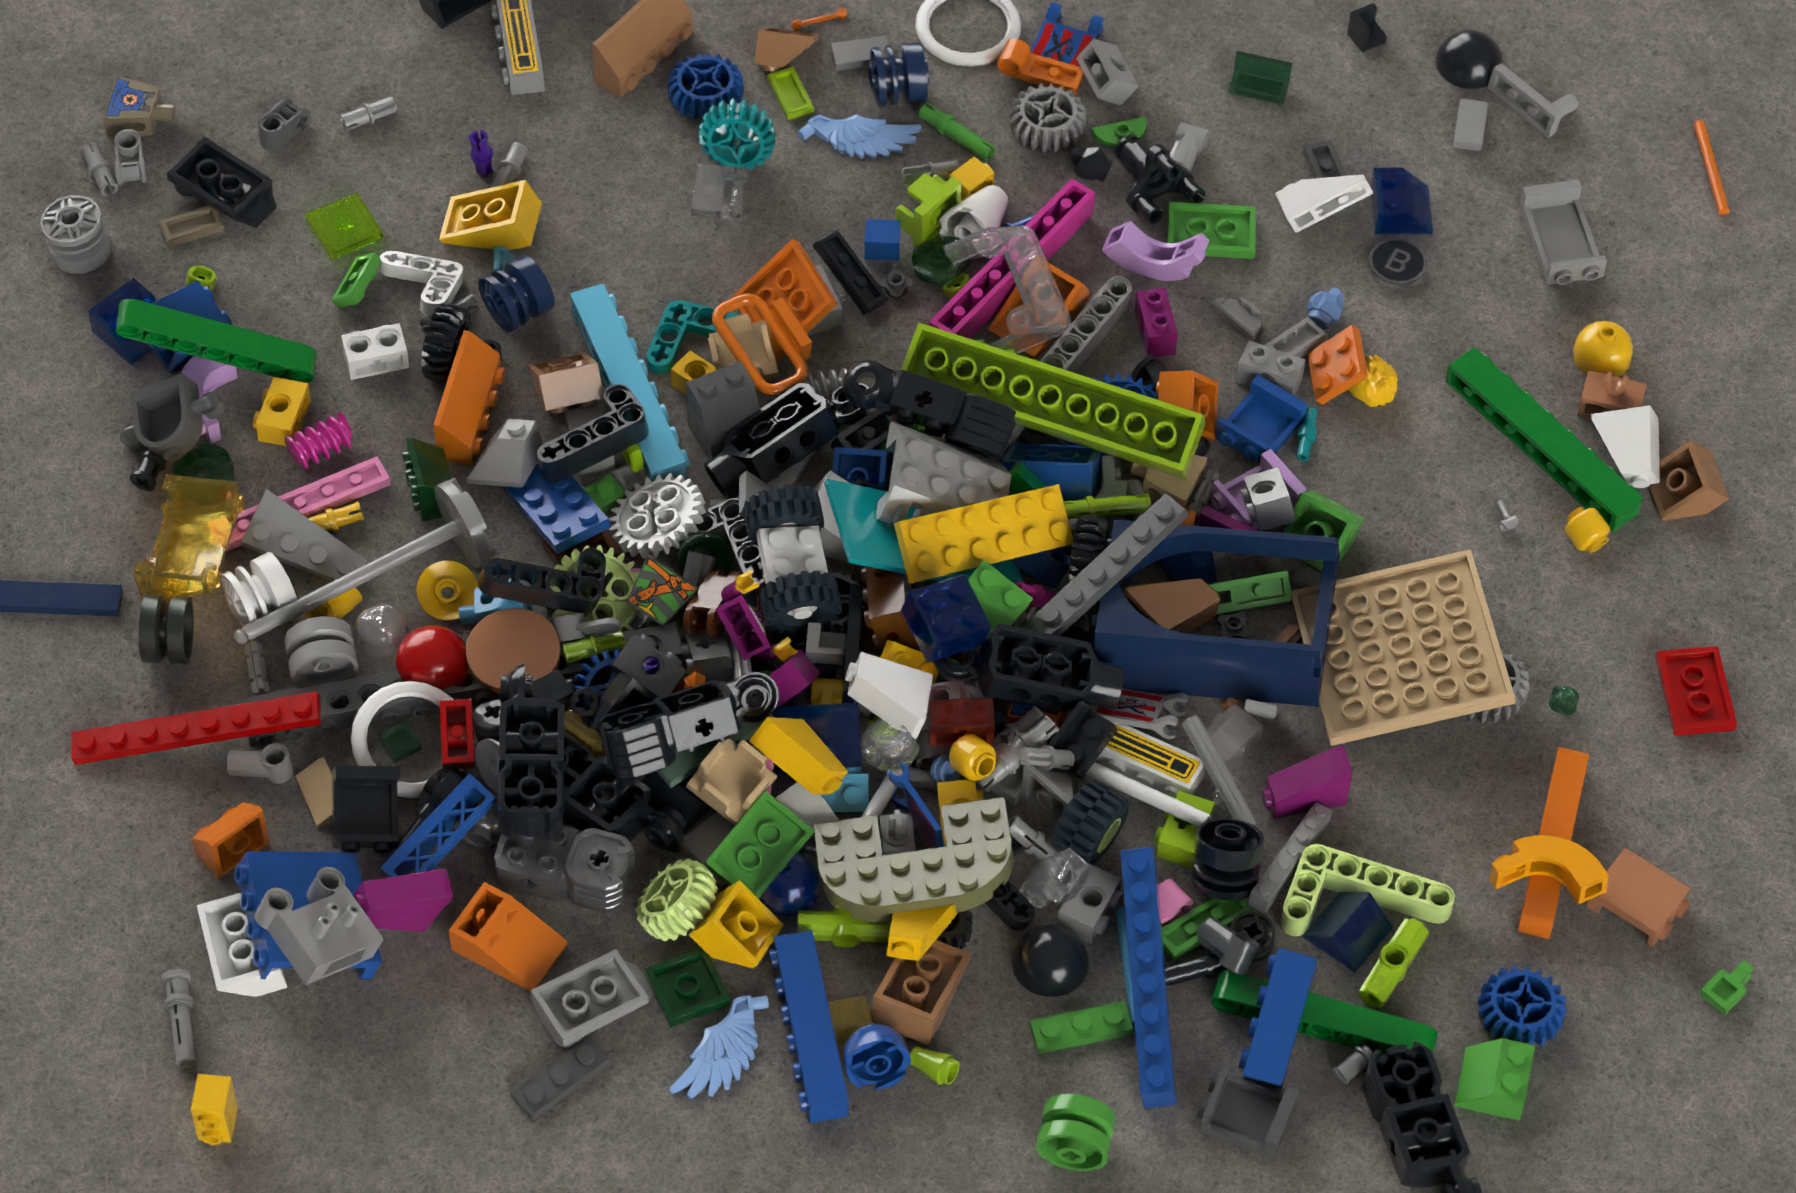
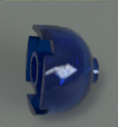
(792, 888)

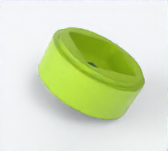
(203, 274)
(956, 285)

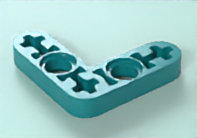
(686, 323)

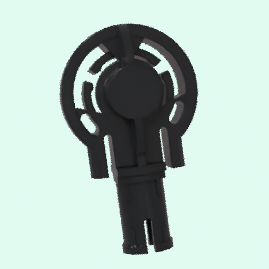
(434, 793)

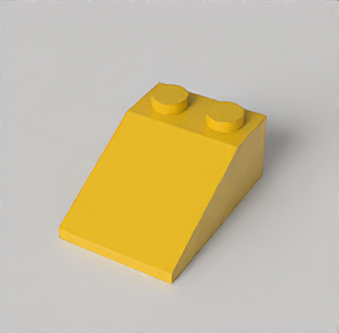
(493, 217)

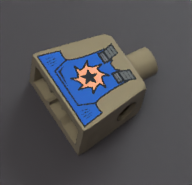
(136, 108)

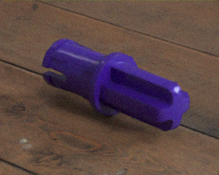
(481, 153)

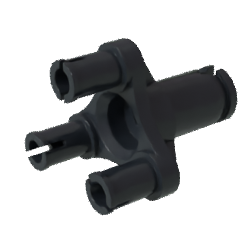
(1154, 175)

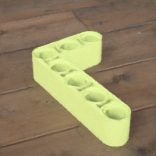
(1363, 874)

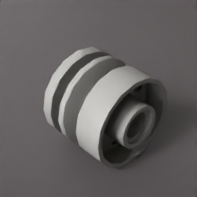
(76, 234)

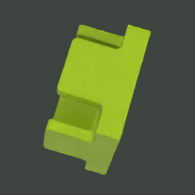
(935, 199)

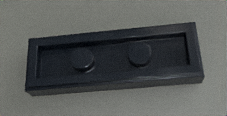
(850, 272)

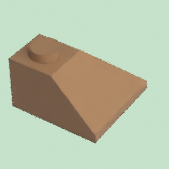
(781, 46)

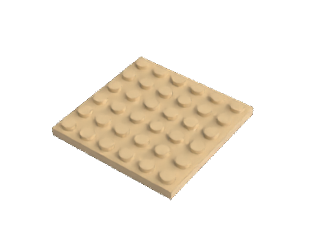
(1406, 648)

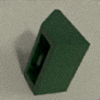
(425, 469)

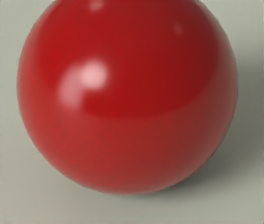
(432, 657)

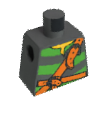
(658, 594)

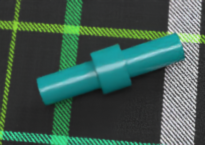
(1307, 434)

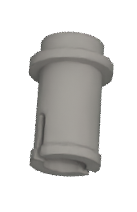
(1353, 1064)

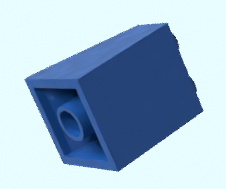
(192, 300)

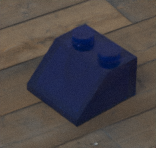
(1400, 203)
(104, 321)

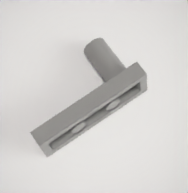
(1528, 102)

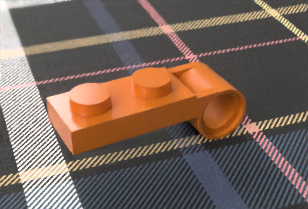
(1035, 69)

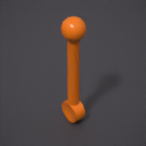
(840, 14)

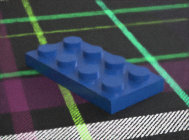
(558, 510)

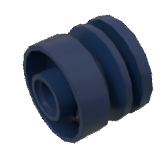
(901, 73)
(516, 293)

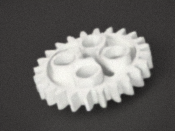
(657, 515)

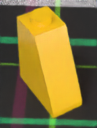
(800, 754)
(917, 930)

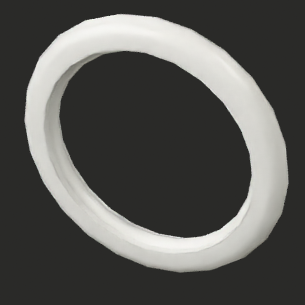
(961, 58)
(369, 709)

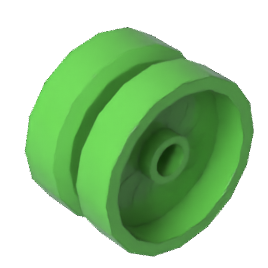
(1075, 1132)

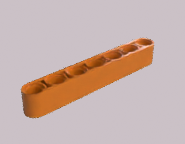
(1557, 821)

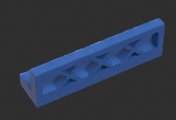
(438, 827)

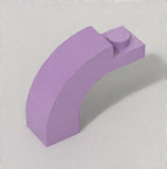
(1153, 258)
(209, 376)

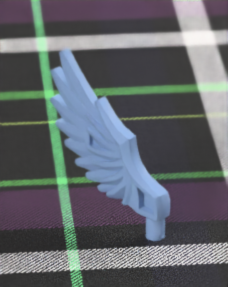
(860, 135)
(723, 1049)

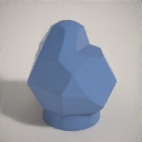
(1326, 307)

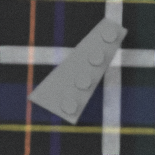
(298, 540)

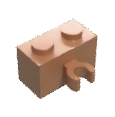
(1609, 393)

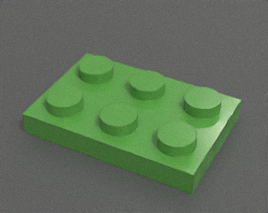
(1226, 226)
(759, 845)

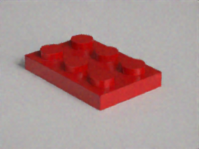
(1696, 691)

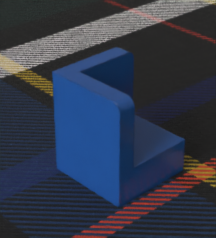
(882, 240)

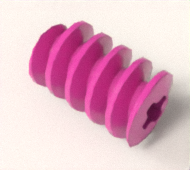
(319, 440)

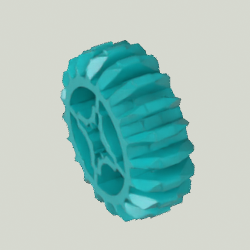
(749, 126)

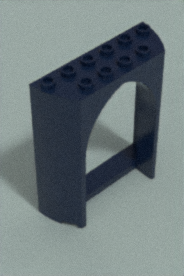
(1211, 665)

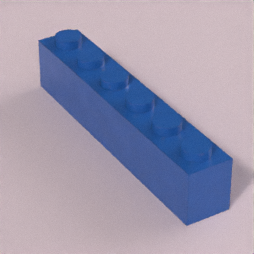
(810, 1026)

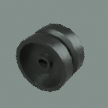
(166, 629)

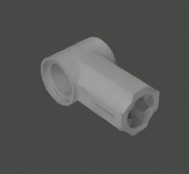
(1188, 144)
(259, 763)

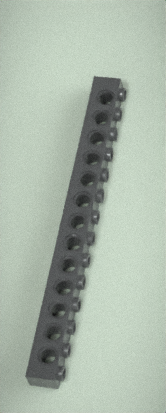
(355, 691)

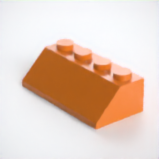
(468, 400)

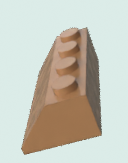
(639, 43)

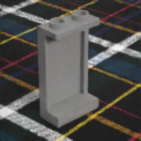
(1561, 233)

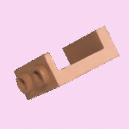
(1643, 896)

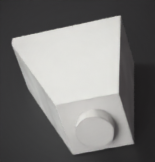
(1632, 442)
(890, 691)

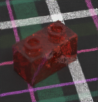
(957, 717)

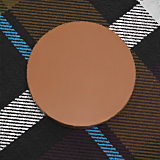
(509, 640)

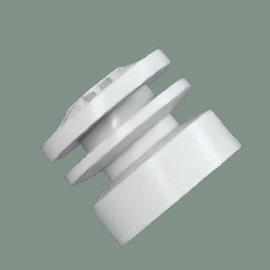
(254, 594)

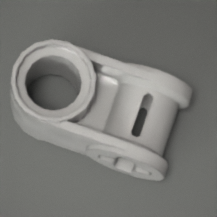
(129, 157)

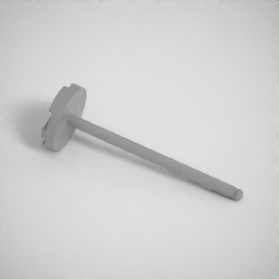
(462, 524)

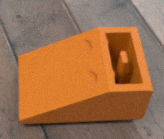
(506, 938)

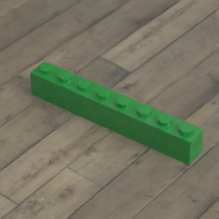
(1543, 438)

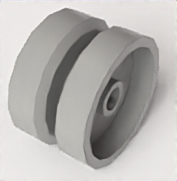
(320, 651)

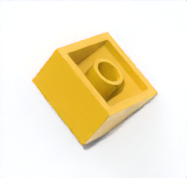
(737, 927)

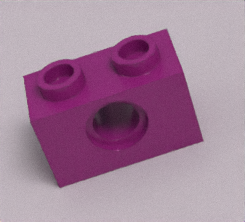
(1156, 322)

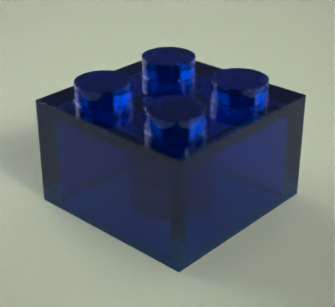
(946, 618)

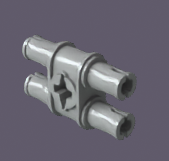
(1029, 732)

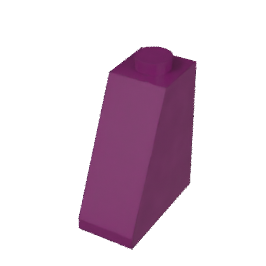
(1317, 779)
(405, 900)

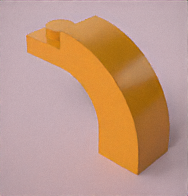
(1554, 858)

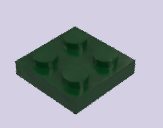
(687, 986)

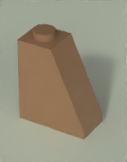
(1175, 604)

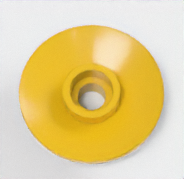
(444, 576)

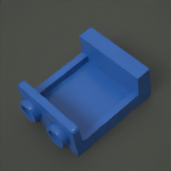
(1261, 420)

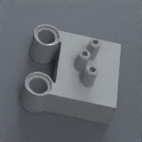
(323, 934)

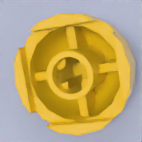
(1603, 348)

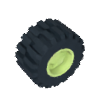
(1091, 821)

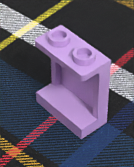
(1229, 496)

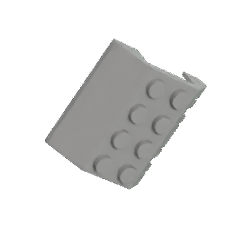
(936, 476)

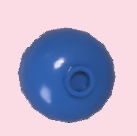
(876, 1056)

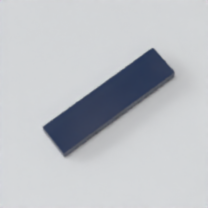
(60, 598)

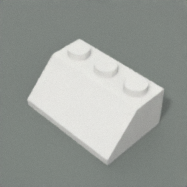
(232, 950)

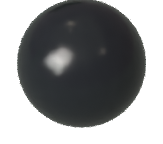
(1468, 59)
(1050, 961)

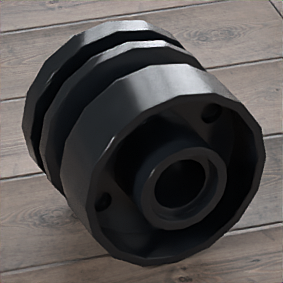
(1227, 858)

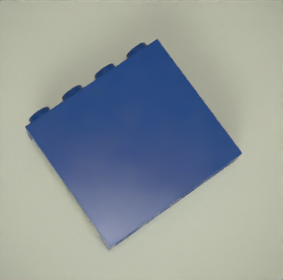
(294, 874)

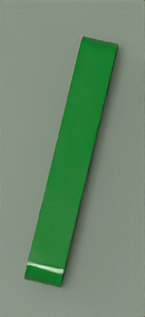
(215, 341)
(1326, 1017)

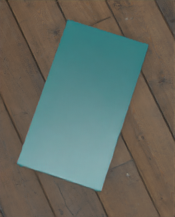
(874, 541)

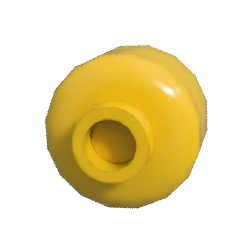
(1587, 529)
(972, 757)

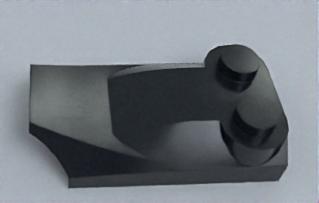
(224, 183)

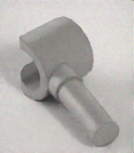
(1509, 525)

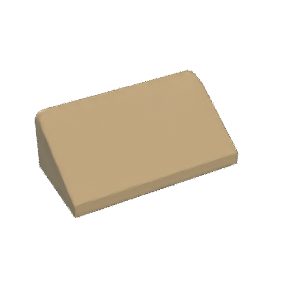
(316, 788)

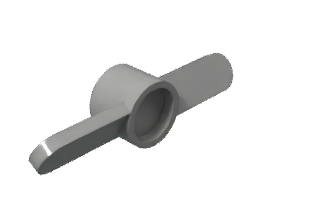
(574, 627)

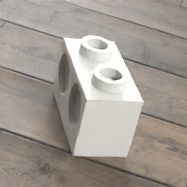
(375, 351)

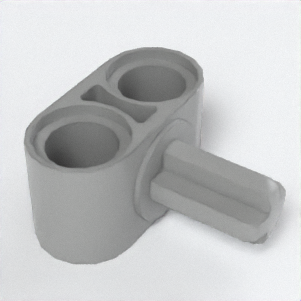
(896, 833)

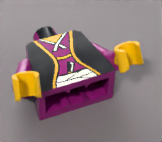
(745, 622)

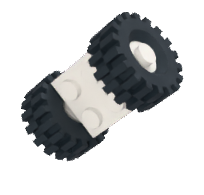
(796, 576)

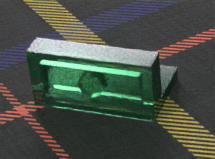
(1260, 78)

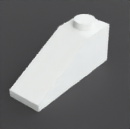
(1318, 198)

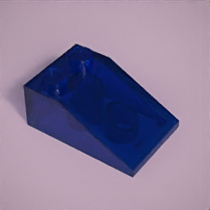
(834, 724)

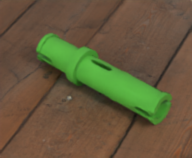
(948, 126)

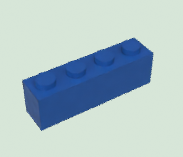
(1279, 1017)

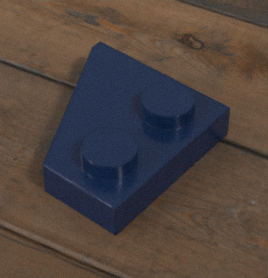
(1190, 566)

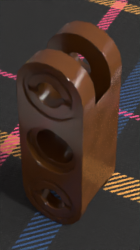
(701, 612)

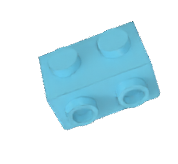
(853, 793)

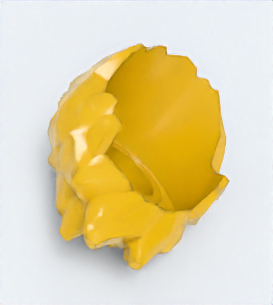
(1379, 385)

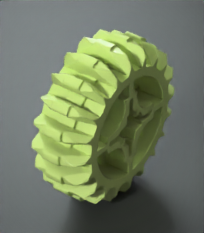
(676, 899)

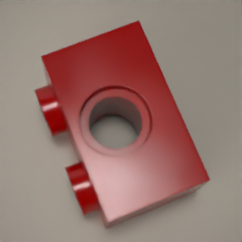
(457, 733)

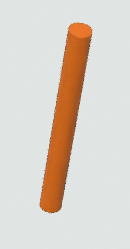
(1711, 167)

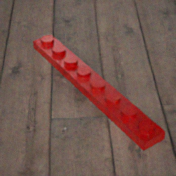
(196, 728)

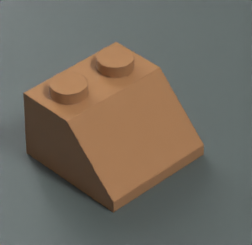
(1688, 483)

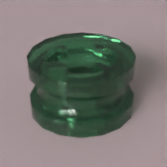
(1564, 700)

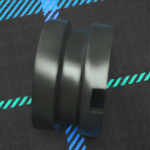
(1259, 925)

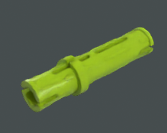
(1107, 506)

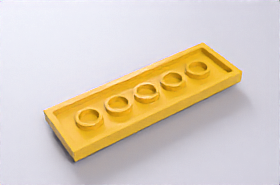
(983, 531)

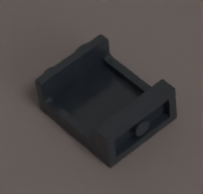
(365, 808)

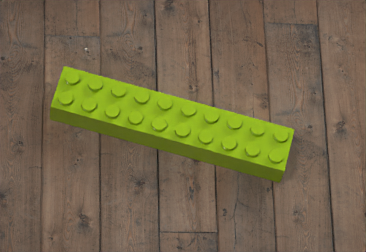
(1062, 401)

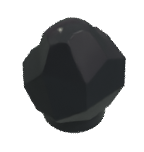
(1091, 163)

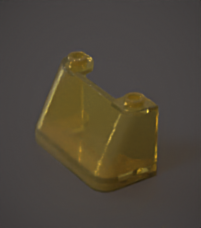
(191, 538)

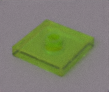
(344, 226)

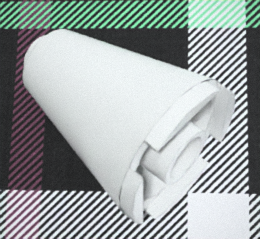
(975, 213)

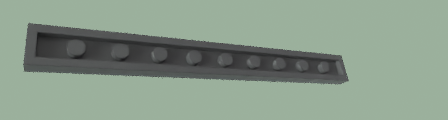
(1103, 572)

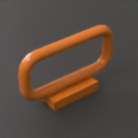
(783, 327)

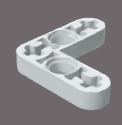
(440, 275)

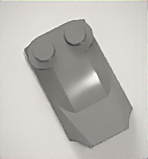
(590, 997)

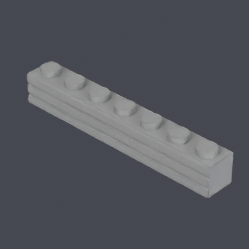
(1289, 857)

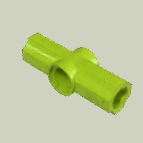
(842, 928)
(1385, 976)

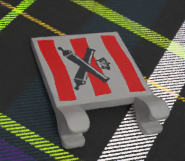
(1144, 709)

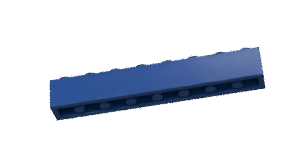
(1148, 978)

